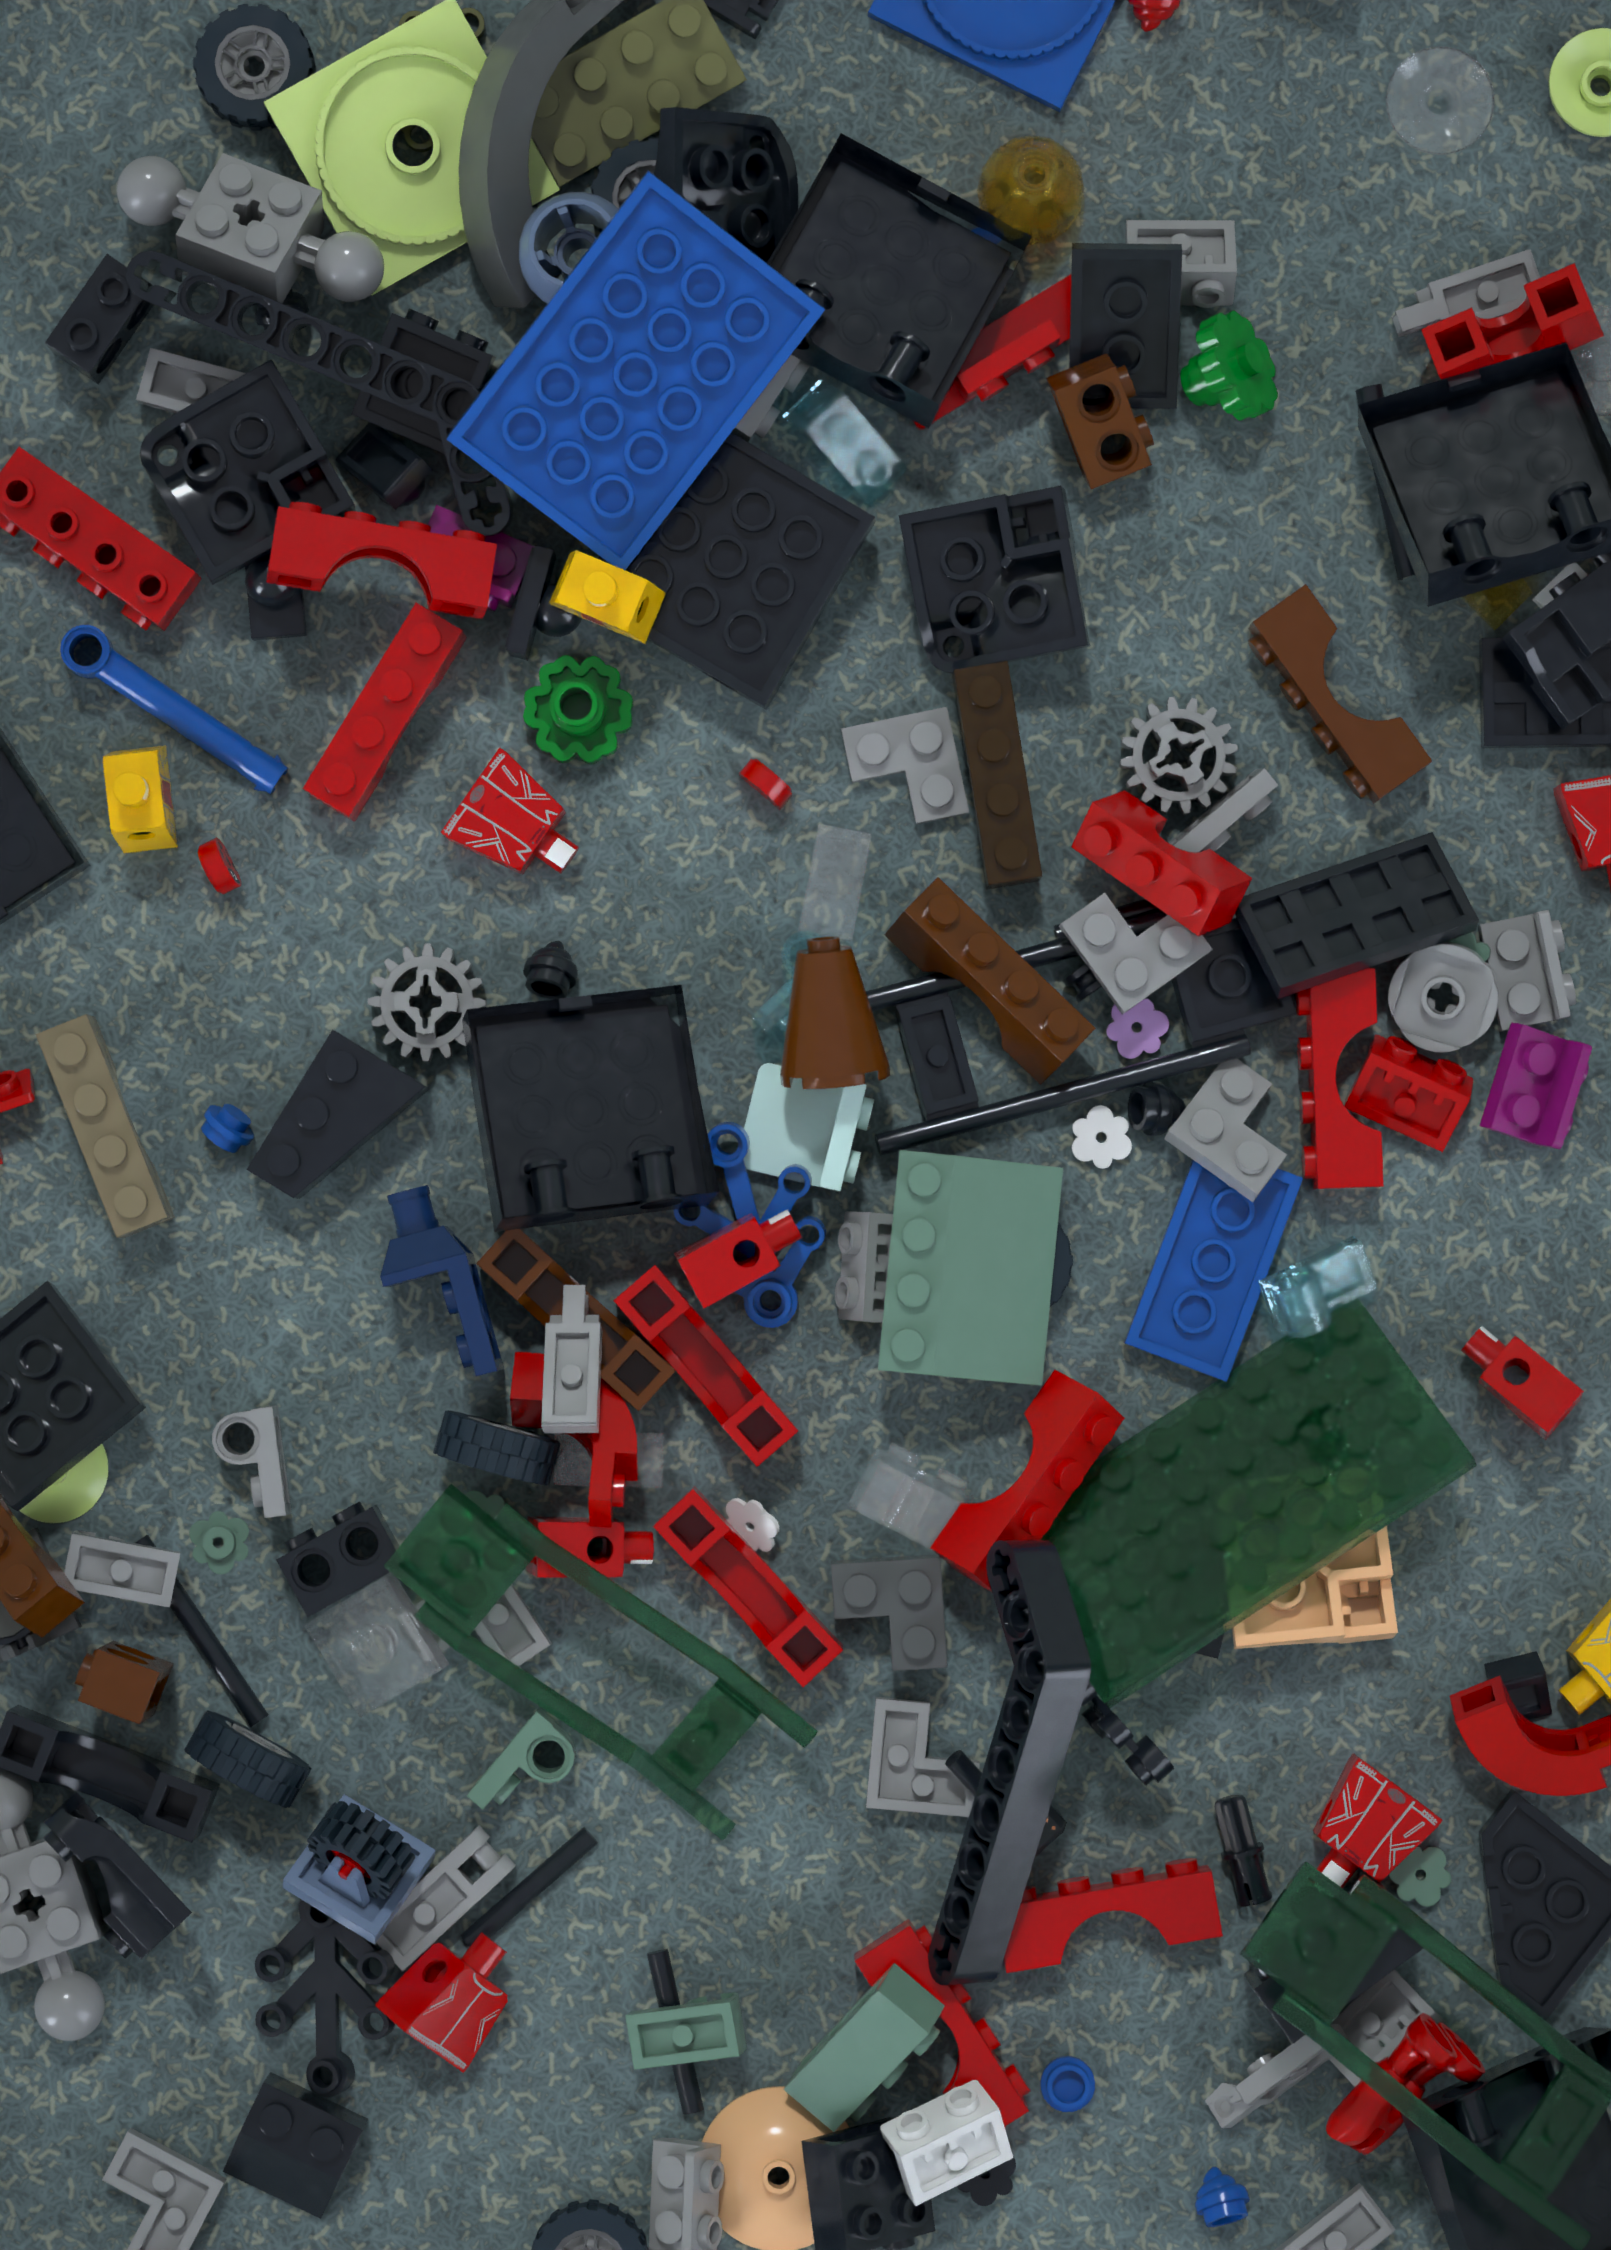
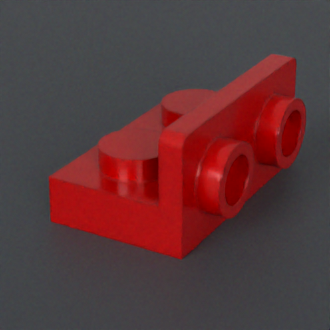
(1410, 1091)

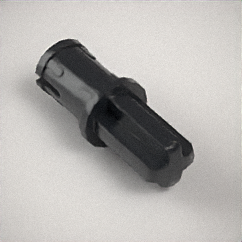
(1242, 1850)

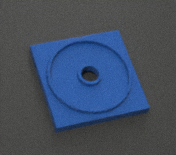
(1020, 43)

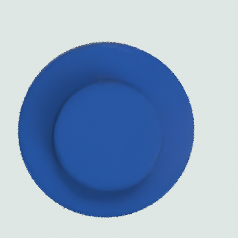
(227, 1127)
(1067, 2084)

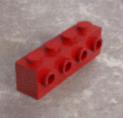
(94, 541)

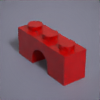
(1552, 314)
(1190, 887)

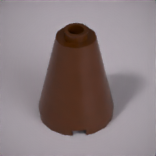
(830, 1021)

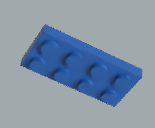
(1210, 1271)

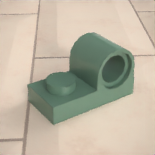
(499, 1779)
(687, 2032)

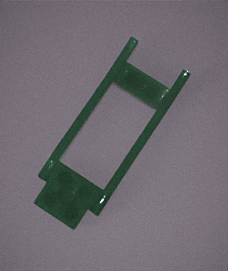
(468, 1560)
(1321, 1947)

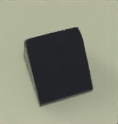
(1525, 1683)

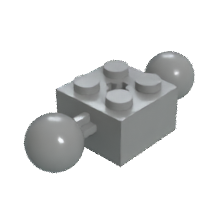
(251, 228)
(68, 2000)

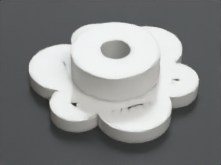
(1116, 1145)
(753, 1523)

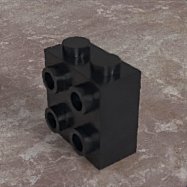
(859, 2192)

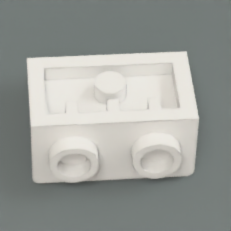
(947, 2141)

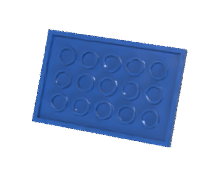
(635, 372)

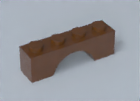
(1376, 752)
(951, 939)
(538, 1286)
(30, 1580)

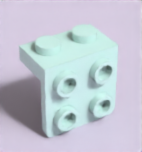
(805, 1129)

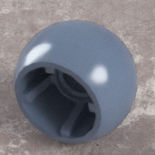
(545, 223)

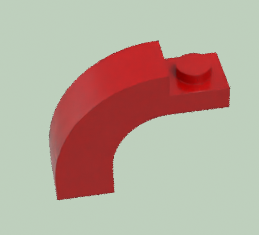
(611, 1450)
(1525, 1753)

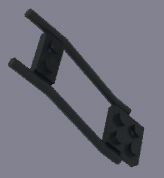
(1214, 995)

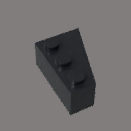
(331, 1114)

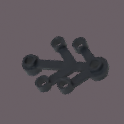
(1146, 1759)
(328, 1981)

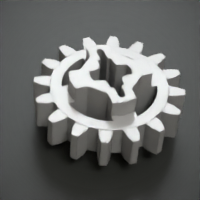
(1189, 778)
(402, 1002)

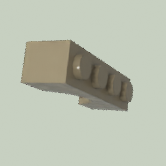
(103, 1126)

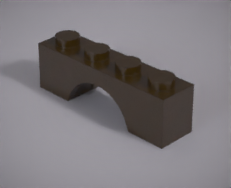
(997, 775)

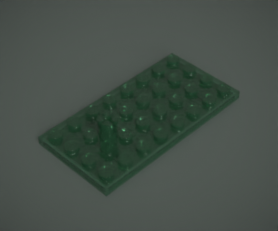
(1247, 1495)

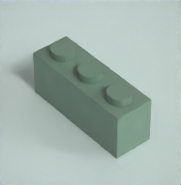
(866, 2049)

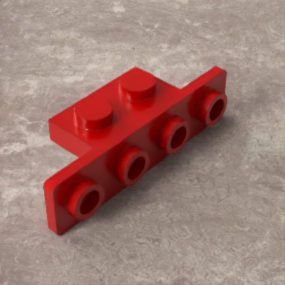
(1012, 343)

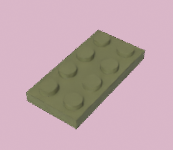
(622, 80)

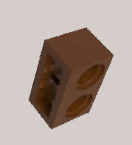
(1091, 424)
(123, 1681)

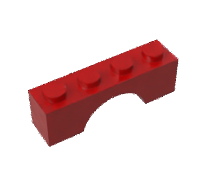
(314, 545)
(383, 711)
(1341, 1147)
(706, 1365)
(1068, 1434)
(749, 1586)
(1175, 1902)
(974, 2039)

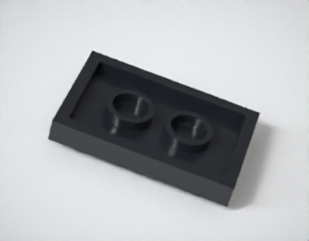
(1130, 309)

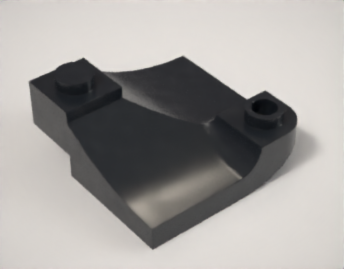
(739, 188)
(236, 464)
(996, 578)
(139, 1900)

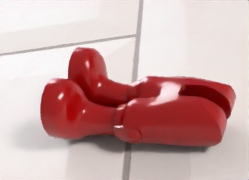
(1426, 2051)

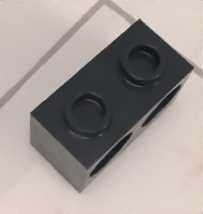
(99, 321)
(347, 1569)

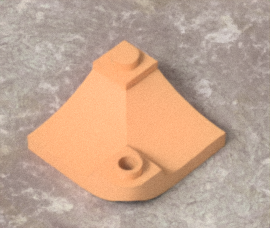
(1337, 1604)

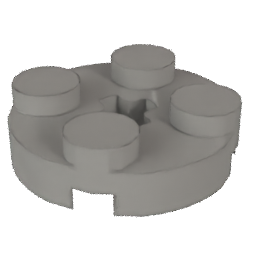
(1460, 1023)

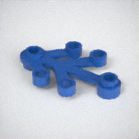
(745, 1204)

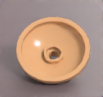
(756, 2136)

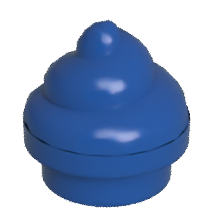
(1221, 2199)

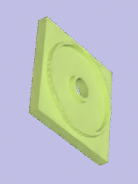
(345, 127)

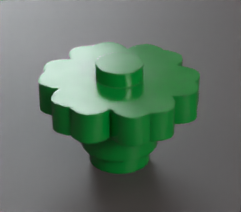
(1230, 368)
(578, 709)

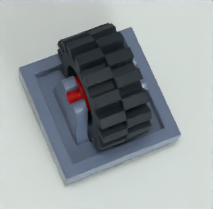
(358, 1868)

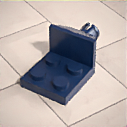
(431, 1249)

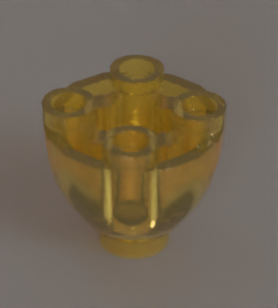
(1022, 207)

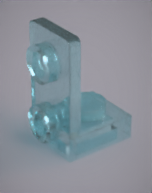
(846, 440)

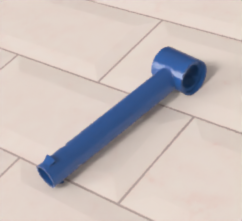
(174, 710)

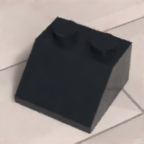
(295, 2145)

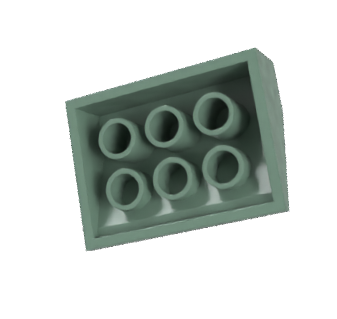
(970, 1268)

